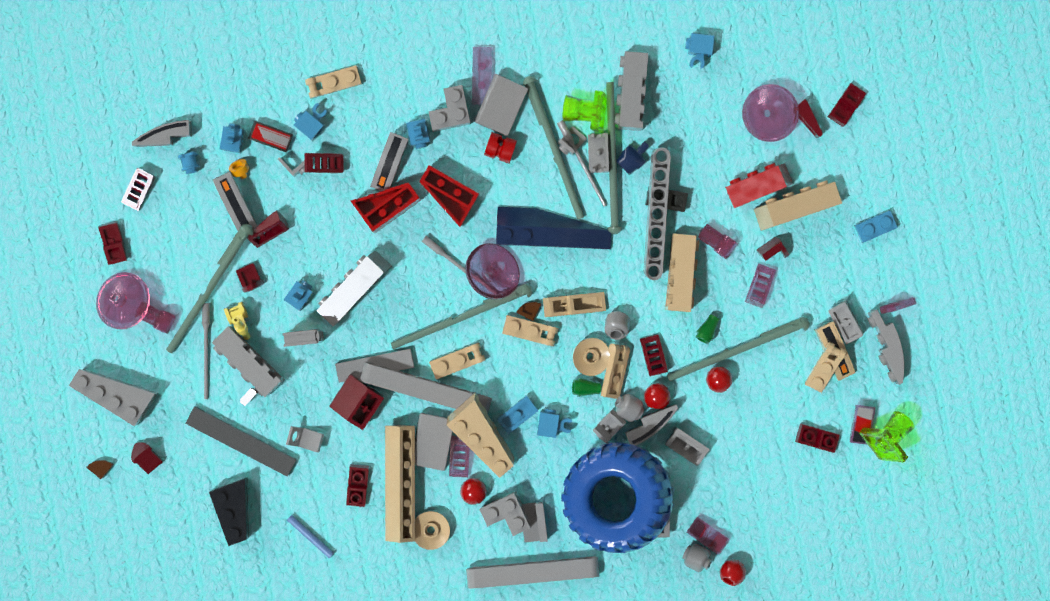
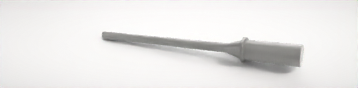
(568, 137)
(436, 248)
(205, 322)

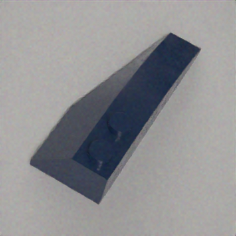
(545, 229)

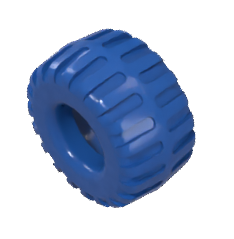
(651, 490)

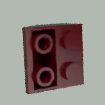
(356, 402)

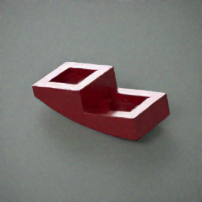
(846, 105)
(112, 242)

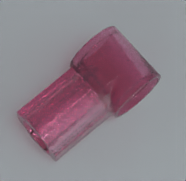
(720, 243)
(159, 319)

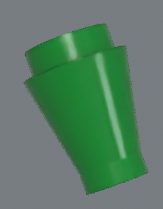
(707, 329)
(585, 387)

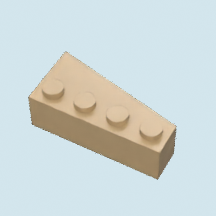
(798, 205)
(681, 273)
(480, 434)

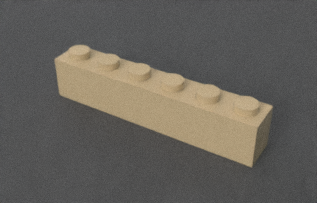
(400, 483)

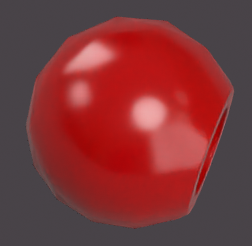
(719, 379)
(657, 396)
(473, 491)
(732, 572)

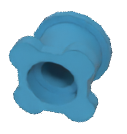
(189, 162)

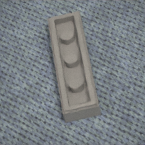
(395, 361)

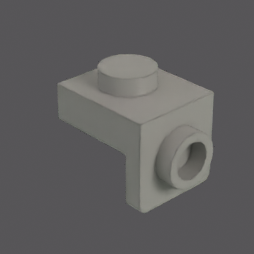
(609, 426)

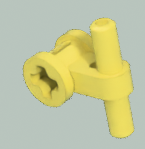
(236, 316)

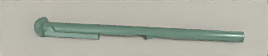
(543, 120)
(614, 229)
(224, 262)
(489, 304)
(765, 337)

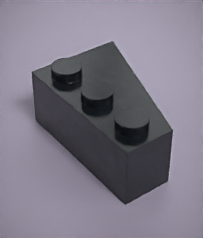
(232, 510)

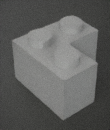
(455, 113)
(507, 508)

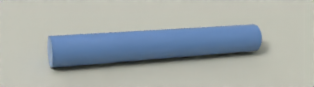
(310, 536)

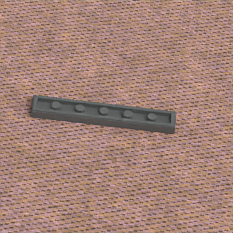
(240, 441)

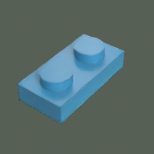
(875, 226)
(517, 414)

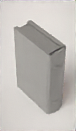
(501, 105)
(303, 337)
(432, 441)

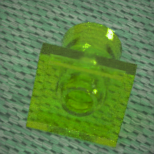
(586, 110)
(886, 441)

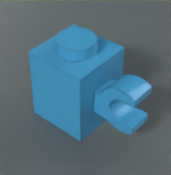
(701, 46)
(310, 124)
(418, 133)
(232, 138)
(299, 295)
(549, 423)

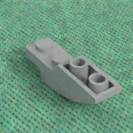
(892, 353)

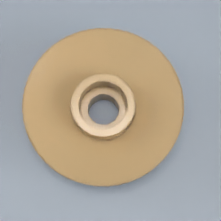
(599, 360)
(431, 540)

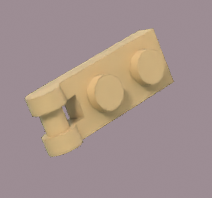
(334, 81)
(529, 330)
(456, 361)
(825, 367)
(615, 370)

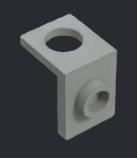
(565, 147)
(300, 169)
(305, 438)

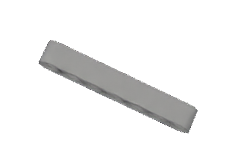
(660, 223)
(418, 386)
(532, 572)

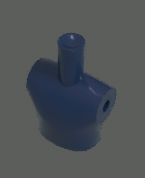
(631, 158)

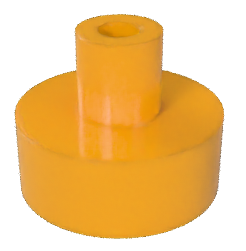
(239, 168)

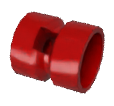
(500, 147)

